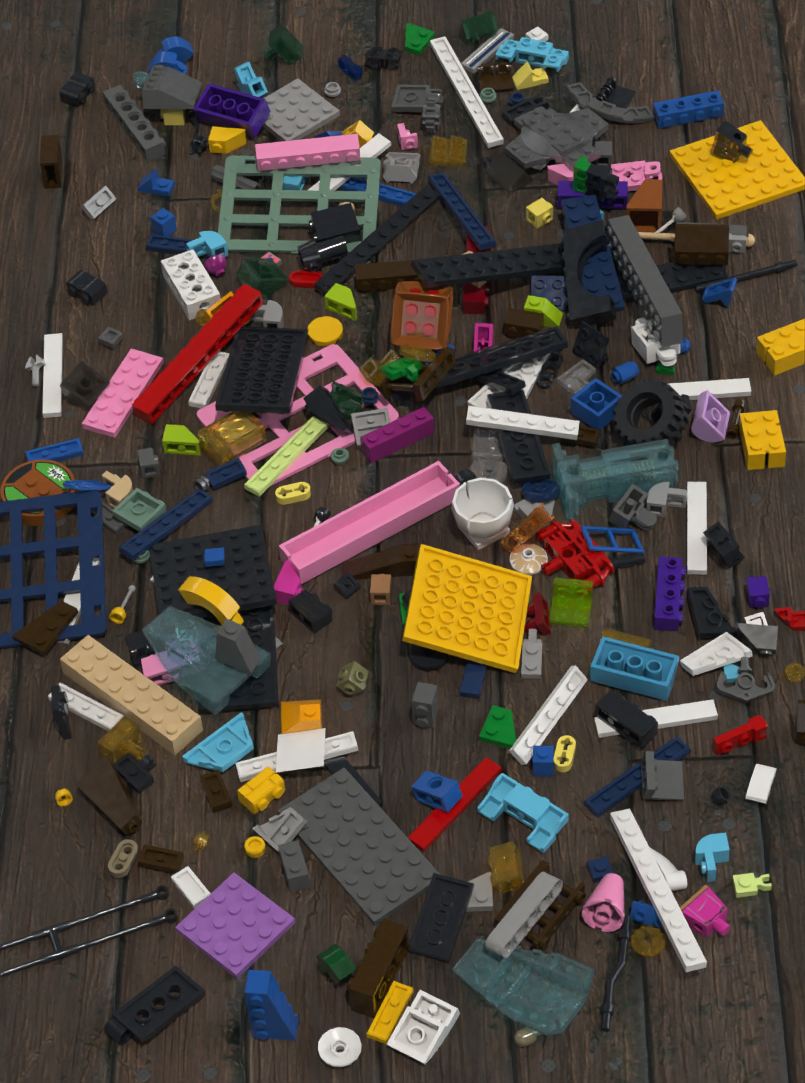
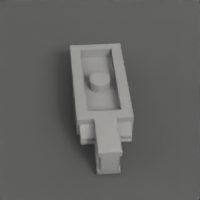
(531, 656)

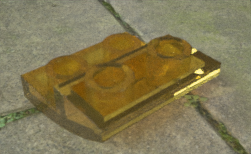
(448, 151)

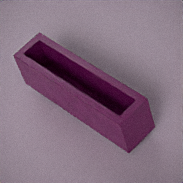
(397, 435)

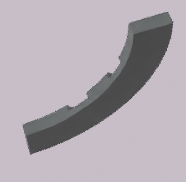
(608, 110)

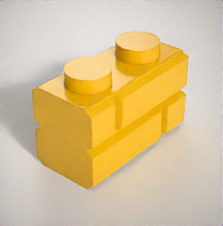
(261, 790)

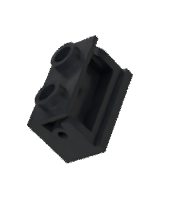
(723, 545)

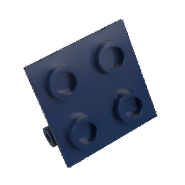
(550, 288)

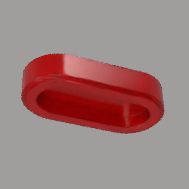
(304, 279)

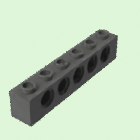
(134, 123)

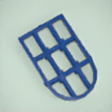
(86, 485)

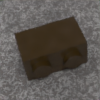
(522, 323)

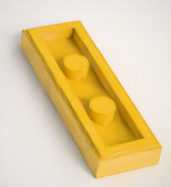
(390, 1012)

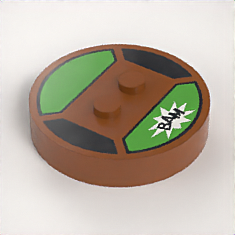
(36, 480)

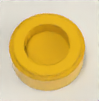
(255, 847)

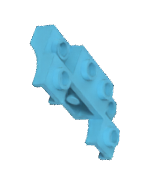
(534, 52)
(526, 807)

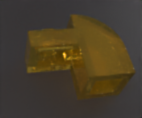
(372, 368)

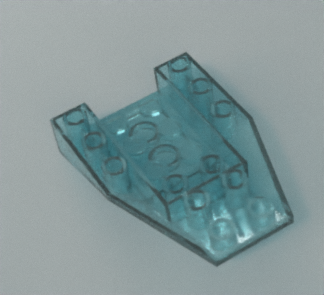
(188, 654)

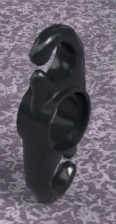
(549, 365)

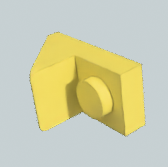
(526, 77)

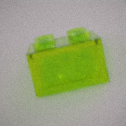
(571, 601)

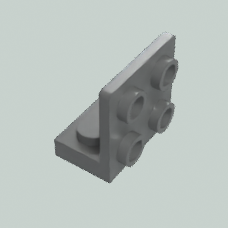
(661, 778)

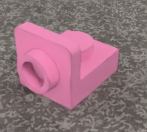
(406, 140)

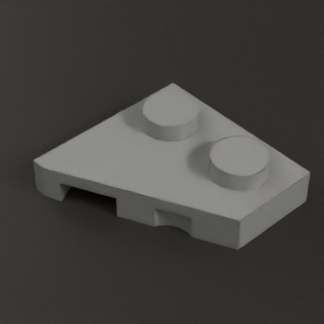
(281, 828)
(482, 894)

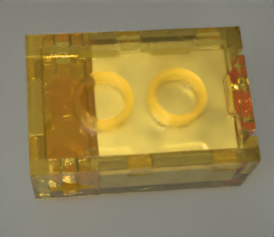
(232, 436)

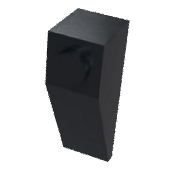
(324, 406)

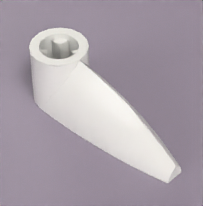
(676, 879)

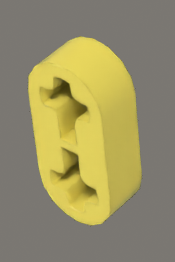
(293, 493)
(568, 754)

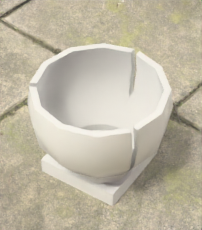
(484, 512)

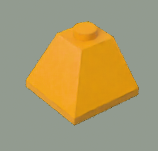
(301, 716)

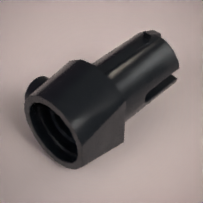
(314, 254)

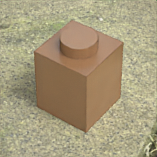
(380, 589)

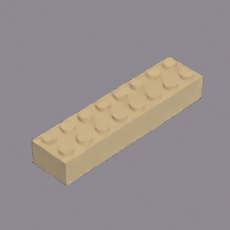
(131, 694)

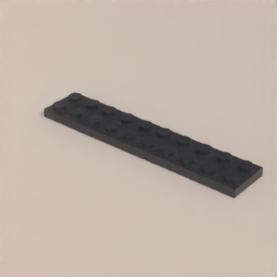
(489, 265)
(497, 357)

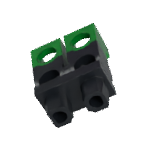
(594, 179)

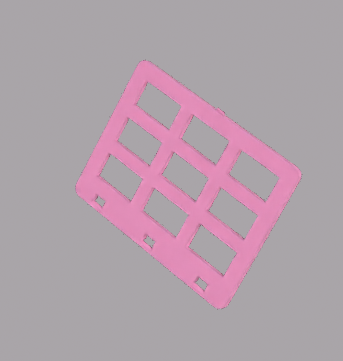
(331, 356)

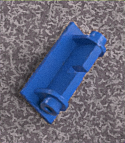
(645, 914)

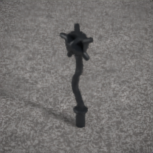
(198, 143)

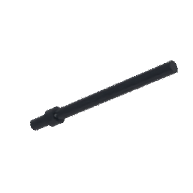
(777, 267)

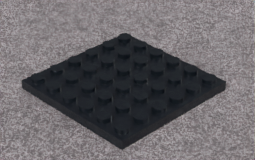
(243, 576)

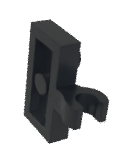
(136, 772)

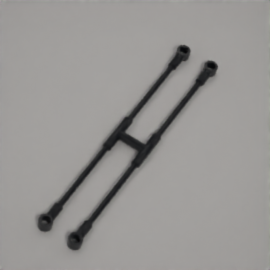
(53, 930)

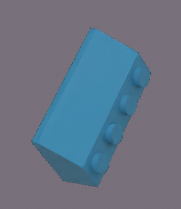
(634, 668)

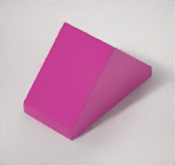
(483, 336)

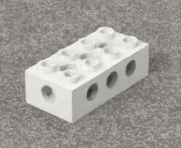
(188, 265)

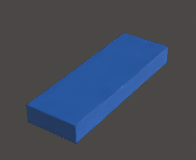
(57, 452)

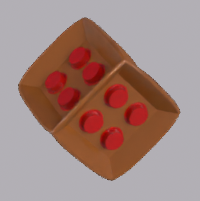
(421, 315)

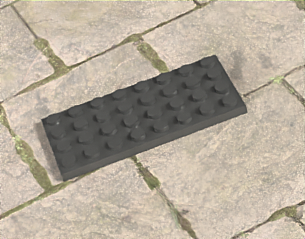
(361, 846)

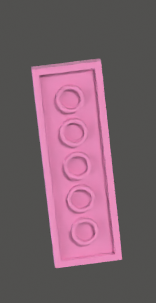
(125, 386)

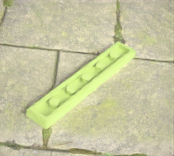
(286, 456)

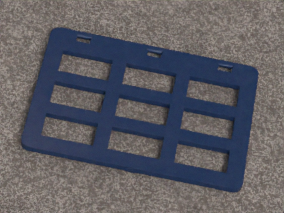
(90, 547)

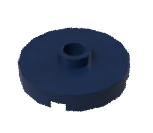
(541, 490)

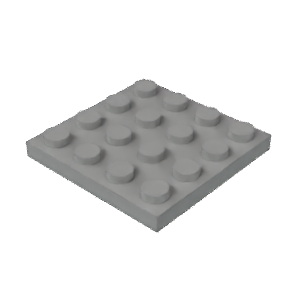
(297, 111)

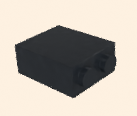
(334, 223)

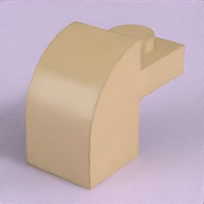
(120, 488)

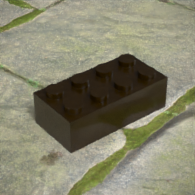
(378, 968)

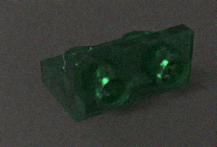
(347, 399)

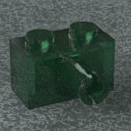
(283, 44)

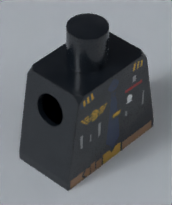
(730, 143)

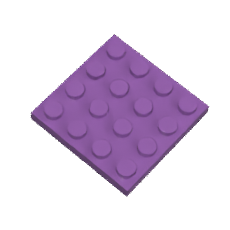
(235, 925)

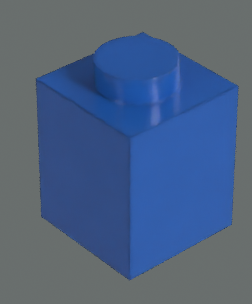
(163, 223)
(543, 761)

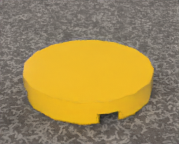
(325, 331)

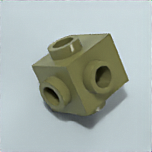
(352, 678)

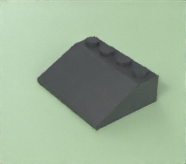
(170, 89)

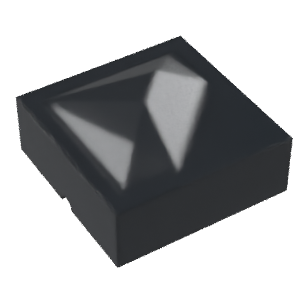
(346, 585)

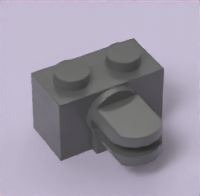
(632, 510)

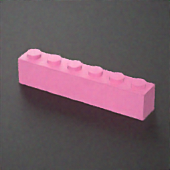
(307, 152)

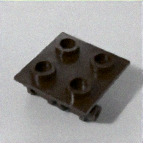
(495, 78)

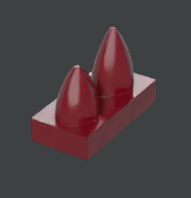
(540, 610)

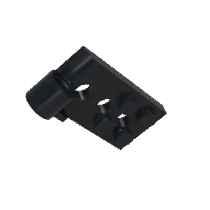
(125, 1022)

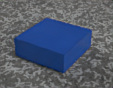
(214, 557)

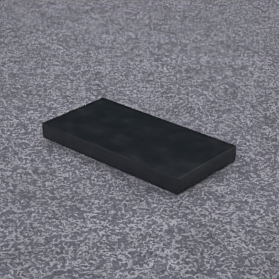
(441, 918)

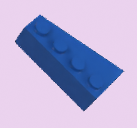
(268, 1009)

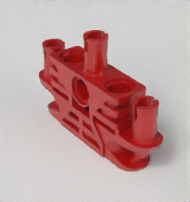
(572, 553)

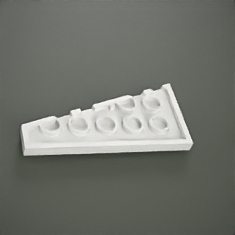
(525, 371)

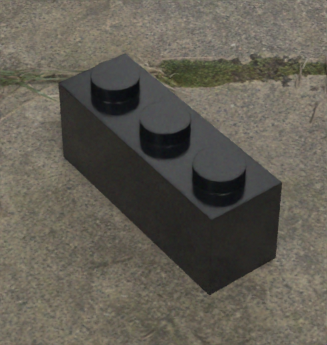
(626, 718)

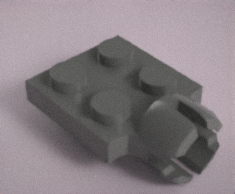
(412, 97)

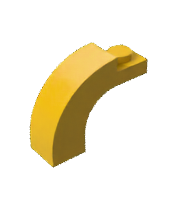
(212, 597)

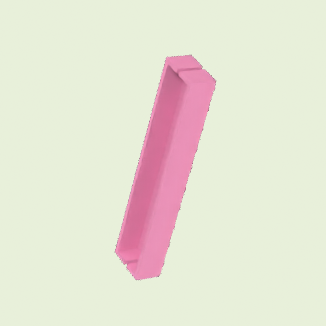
(369, 522)

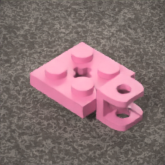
(637, 171)

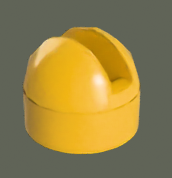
(65, 801)

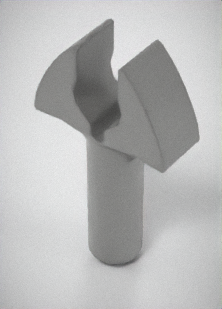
(34, 366)

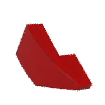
(794, 620)

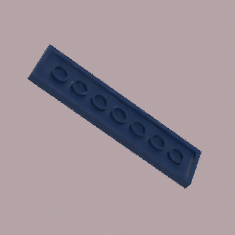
(599, 271)

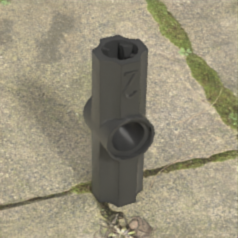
(241, 183)

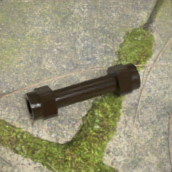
(733, 428)

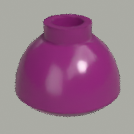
(216, 265)

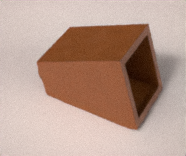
(646, 206)

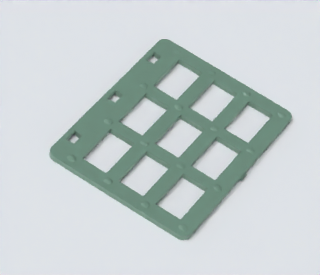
(237, 166)

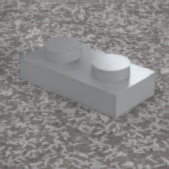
(98, 202)

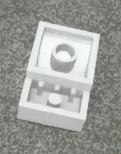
(423, 1027)

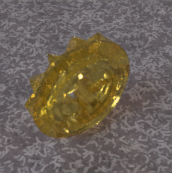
(643, 947)

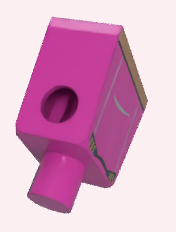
(706, 913)

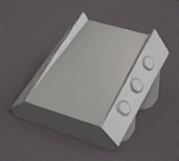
(401, 167)

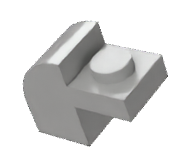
(270, 315)
(662, 496)

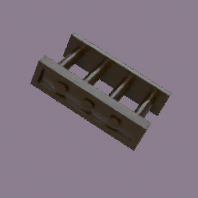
(427, 381)
(563, 910)

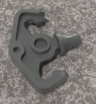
(745, 687)

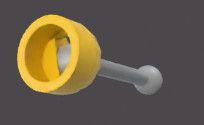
(118, 613)

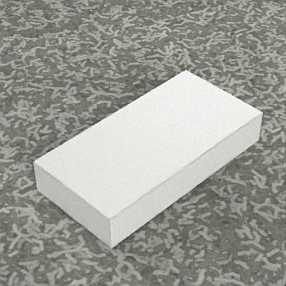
(190, 886)

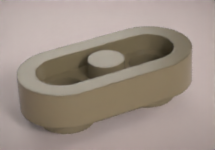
(121, 859)

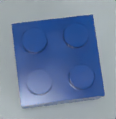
(595, 404)

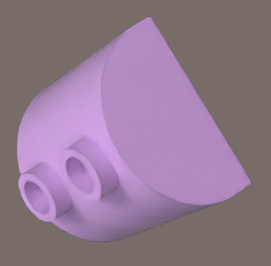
(710, 418)

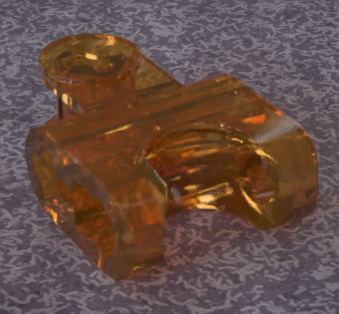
(528, 527)

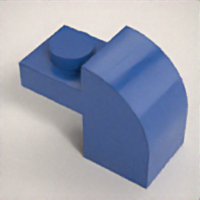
(179, 46)
(167, 59)

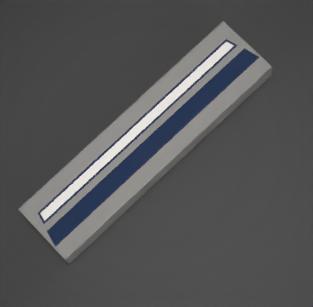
(486, 51)

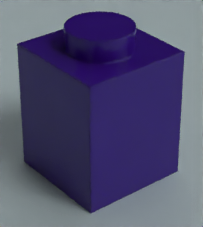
(757, 592)

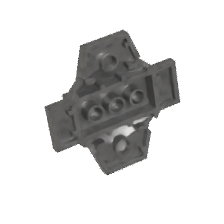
(556, 137)

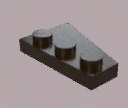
(46, 628)

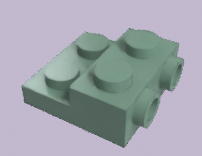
(139, 509)

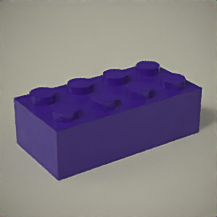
(232, 109)

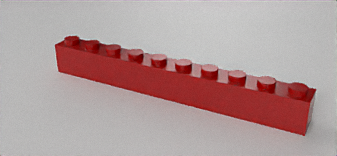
(197, 354)

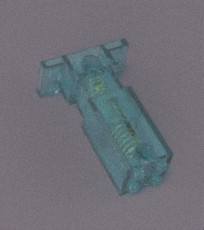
(612, 473)

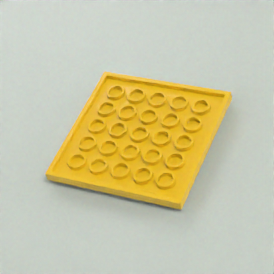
(742, 184)
(467, 608)

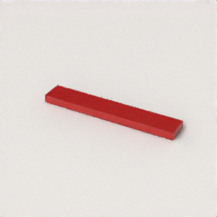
(440, 820)

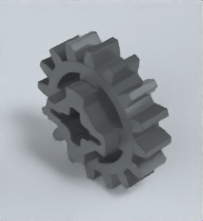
(431, 114)

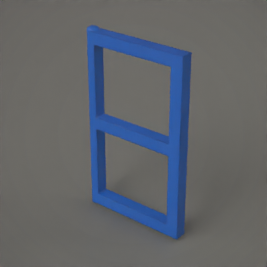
(585, 529)

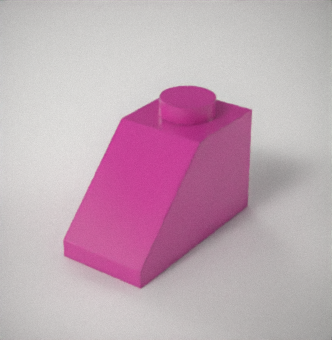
(287, 584)

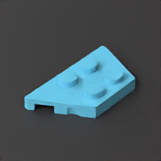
(222, 747)

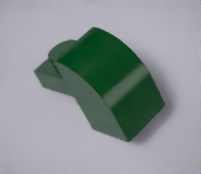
(335, 963)

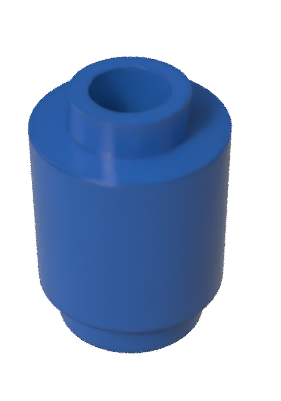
(624, 372)

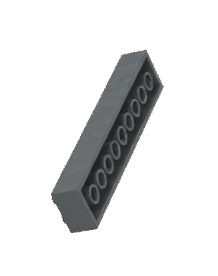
(645, 282)

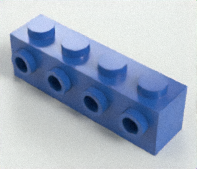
(688, 109)

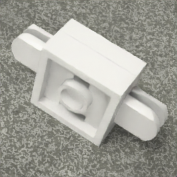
(649, 348)

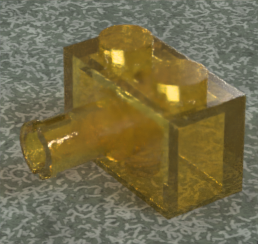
(122, 739)

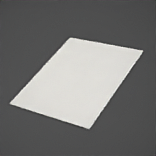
(300, 750)

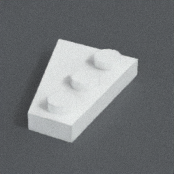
(715, 654)

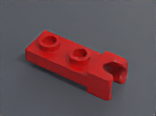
(741, 736)

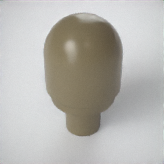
(526, 1037)

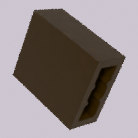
(51, 161)

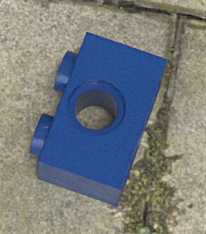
(437, 791)

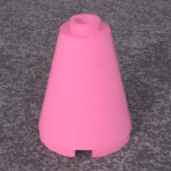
(606, 904)

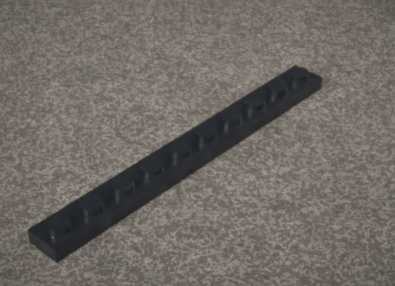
(377, 239)

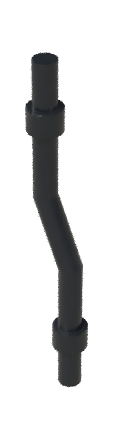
(607, 1008)

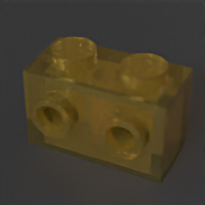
(506, 867)

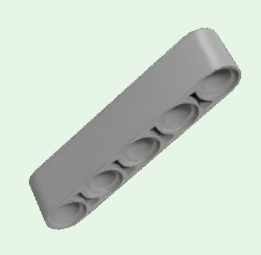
(524, 914)

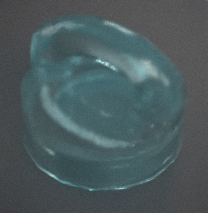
(140, 78)

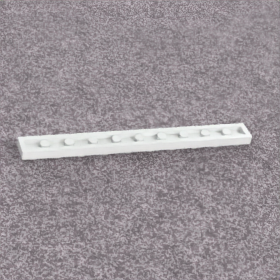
(466, 92)
(658, 891)

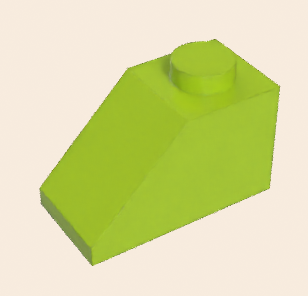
(341, 301)
(552, 315)
(180, 440)

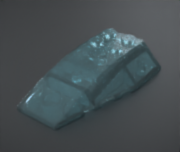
(528, 985)

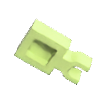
(748, 885)

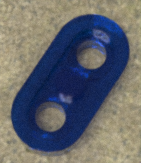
(350, 68)

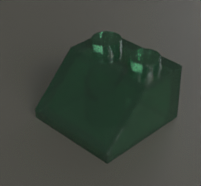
(479, 25)
(261, 275)

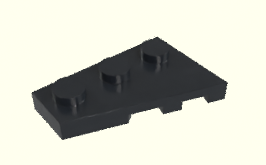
(706, 614)

